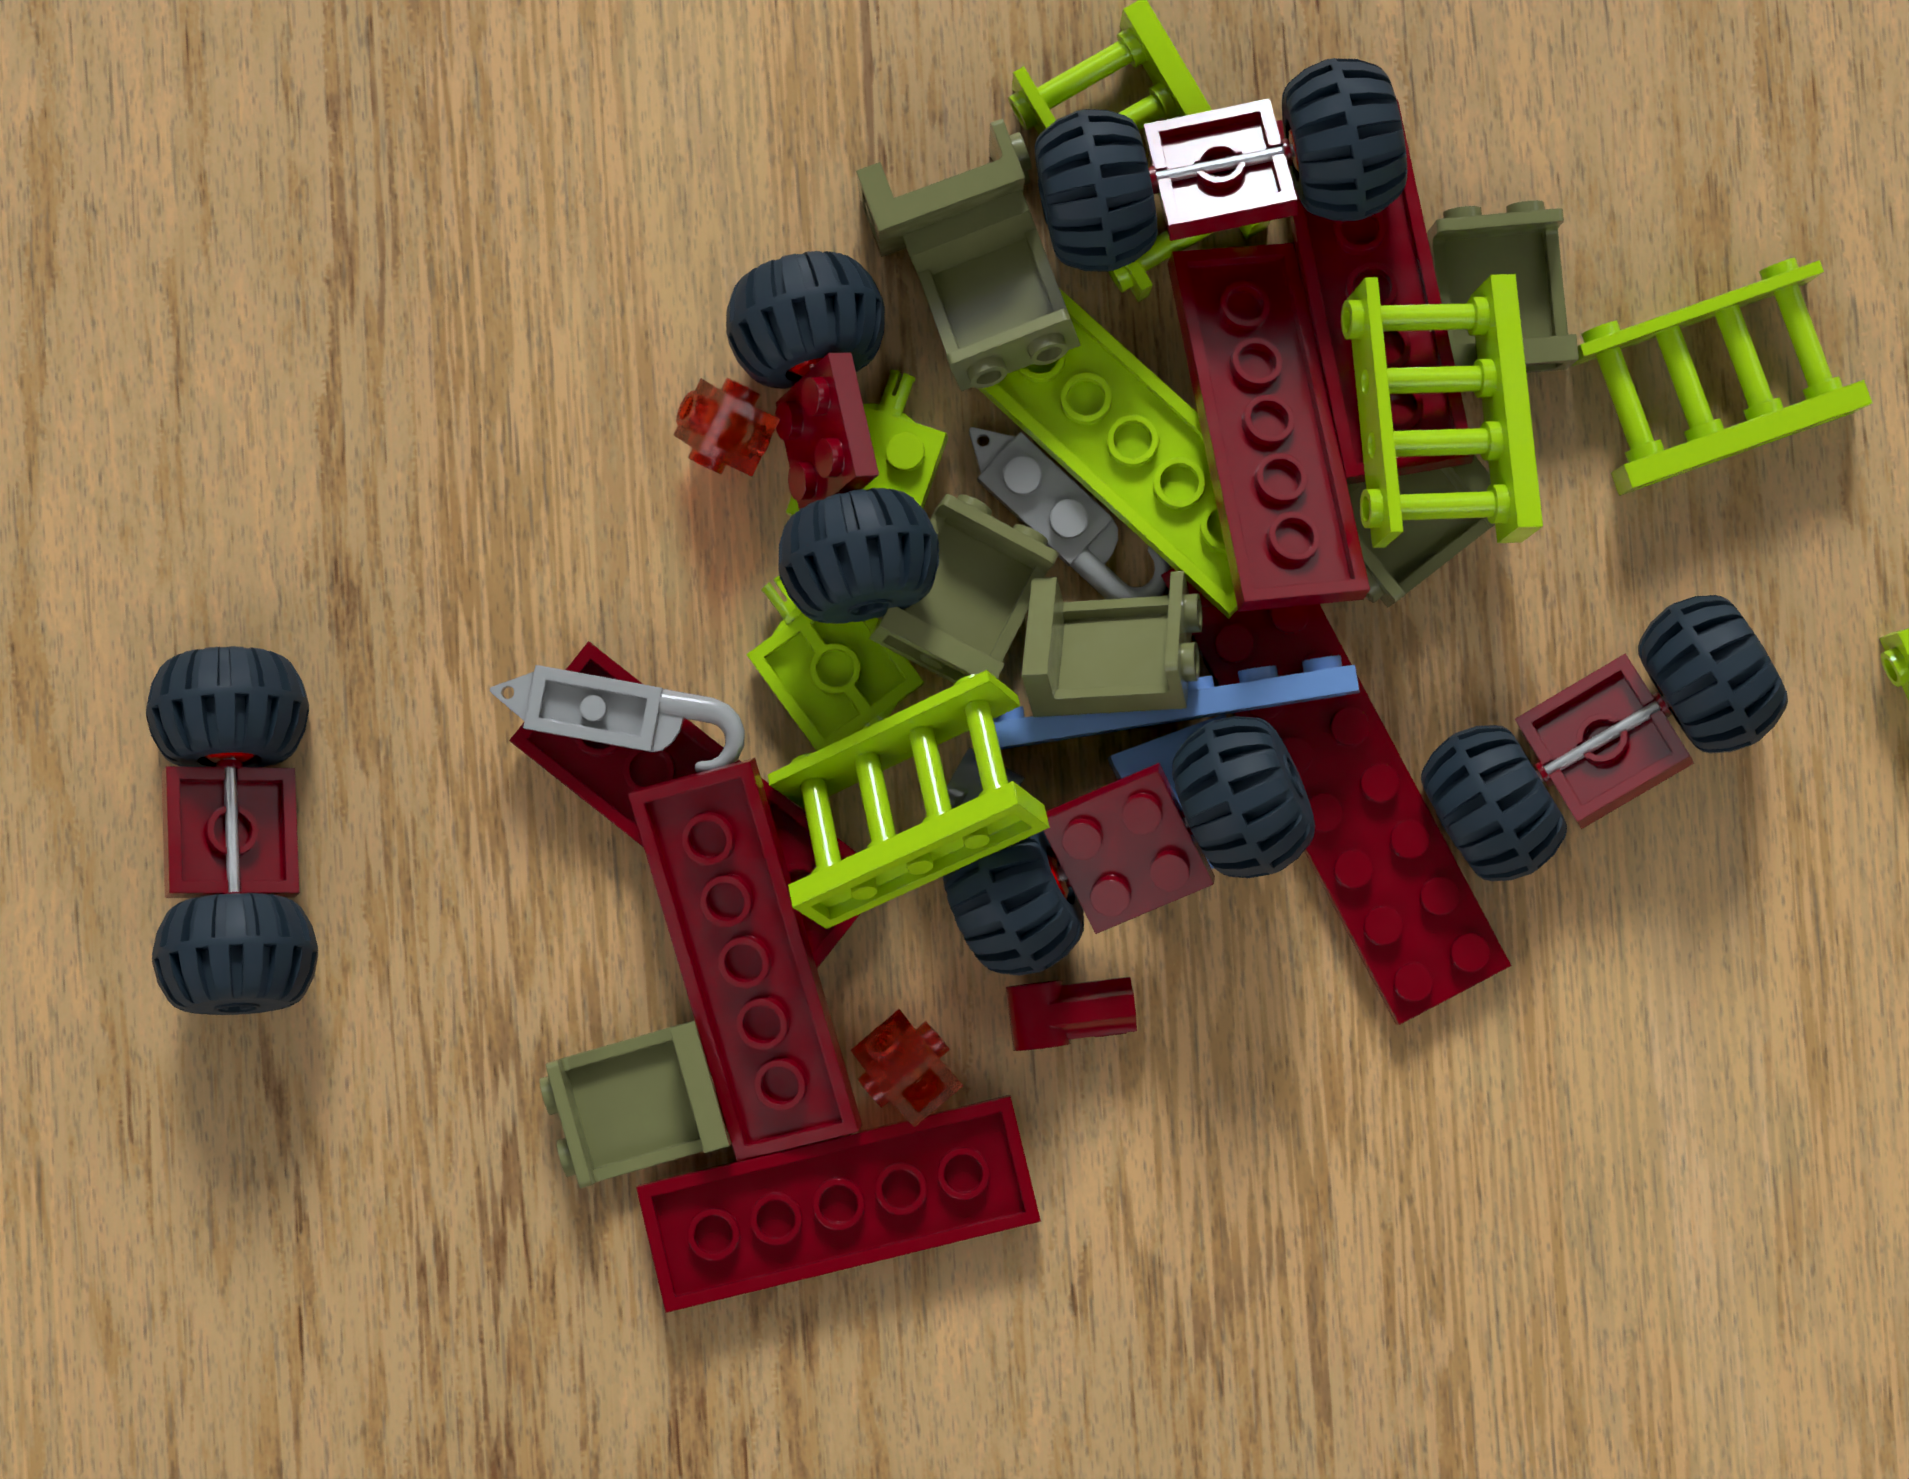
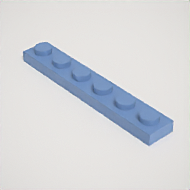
(1257, 690)

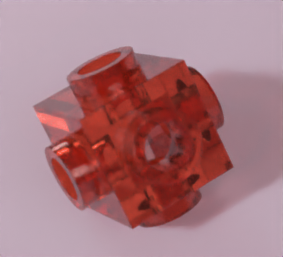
(725, 426)
(896, 1058)

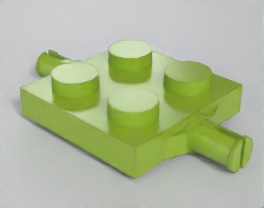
(903, 449)
(830, 673)

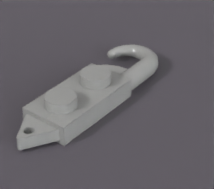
(1059, 510)
(617, 711)

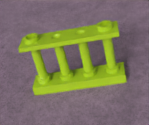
(1171, 96)
(1496, 377)
(1765, 417)
(944, 838)

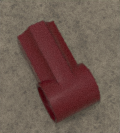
(1054, 1013)

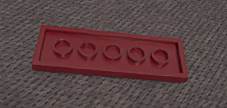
(1332, 264)
(1267, 427)
(608, 773)
(745, 960)
(837, 1203)

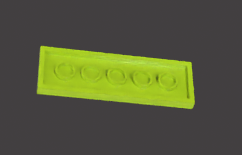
(1128, 446)

